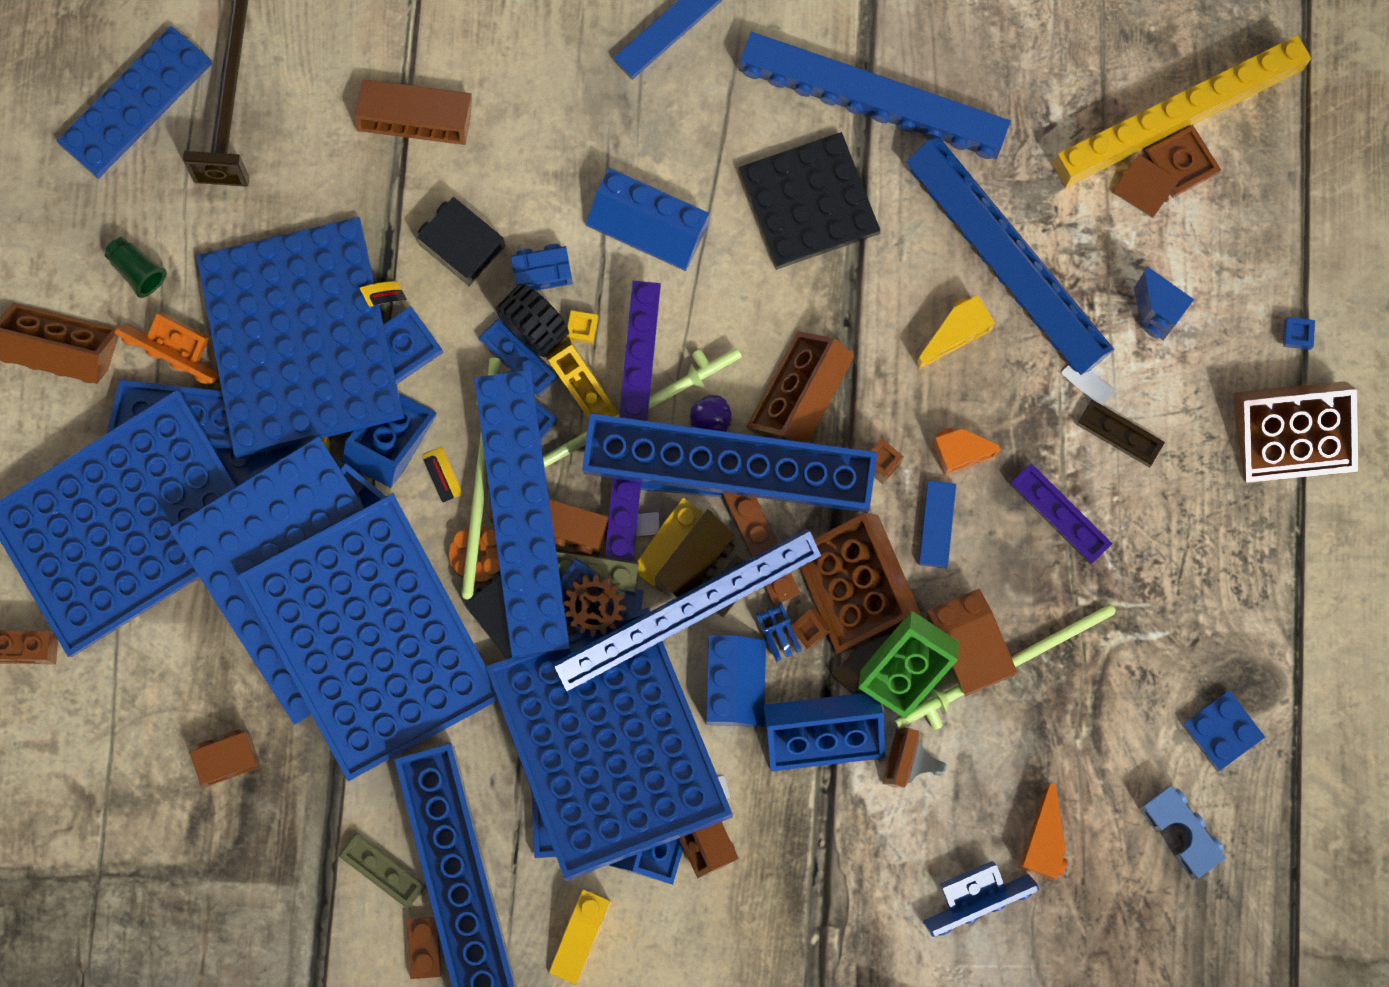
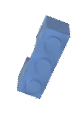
(1201, 850)

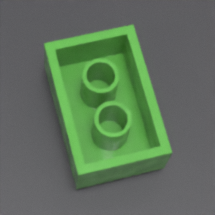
(908, 664)

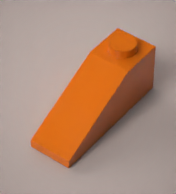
(1046, 842)

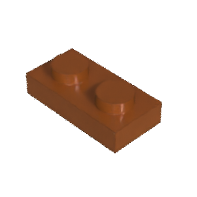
(424, 948)

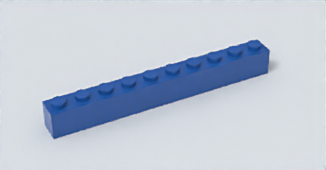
(873, 95)
(1009, 256)

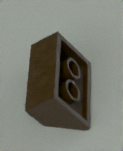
(695, 557)

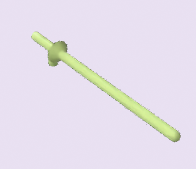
(693, 378)
(477, 508)
(942, 699)

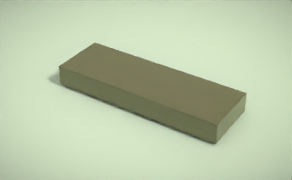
(382, 870)

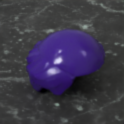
(711, 413)

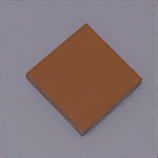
(1185, 158)

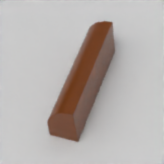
(413, 112)

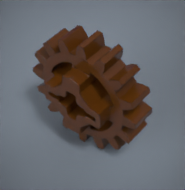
(587, 596)

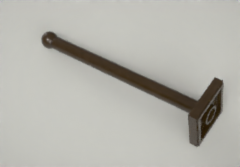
(218, 166)

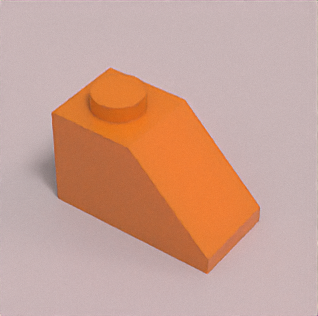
(962, 449)

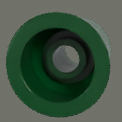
(135, 267)

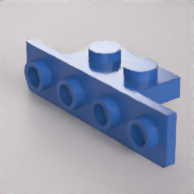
(975, 895)

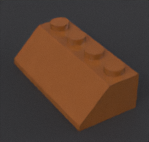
(56, 343)
(801, 388)

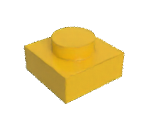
(582, 327)

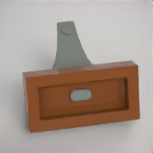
(909, 759)

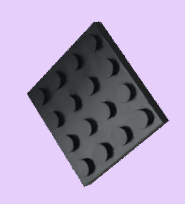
(809, 200)

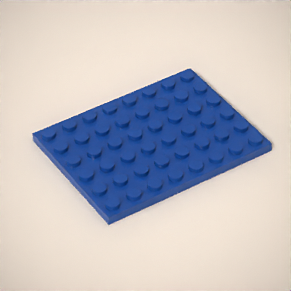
(298, 338)
(98, 523)
(252, 525)
(369, 637)
(611, 758)

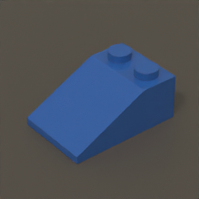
(388, 447)

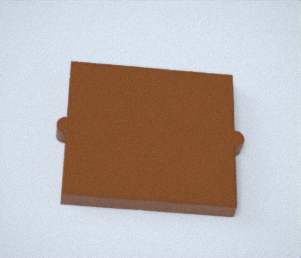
(1145, 186)

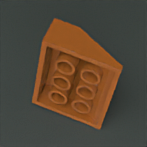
(1297, 431)
(858, 583)

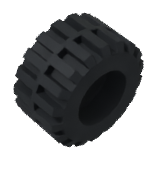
(532, 319)

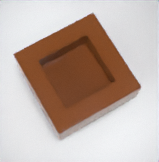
(810, 628)

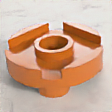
(487, 566)

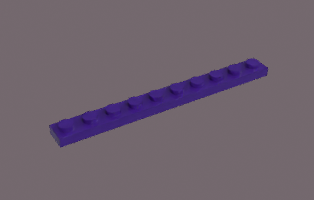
(633, 405)

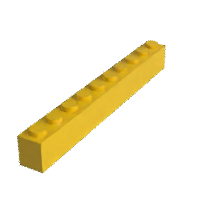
(1181, 111)

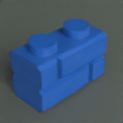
(542, 268)

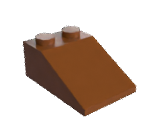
(982, 650)

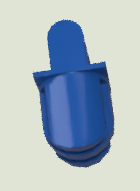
(777, 630)

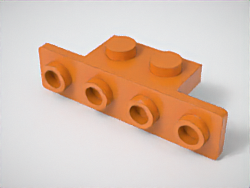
(174, 343)

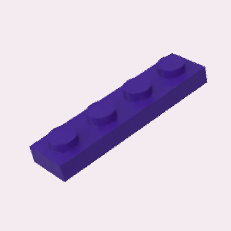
(1061, 514)

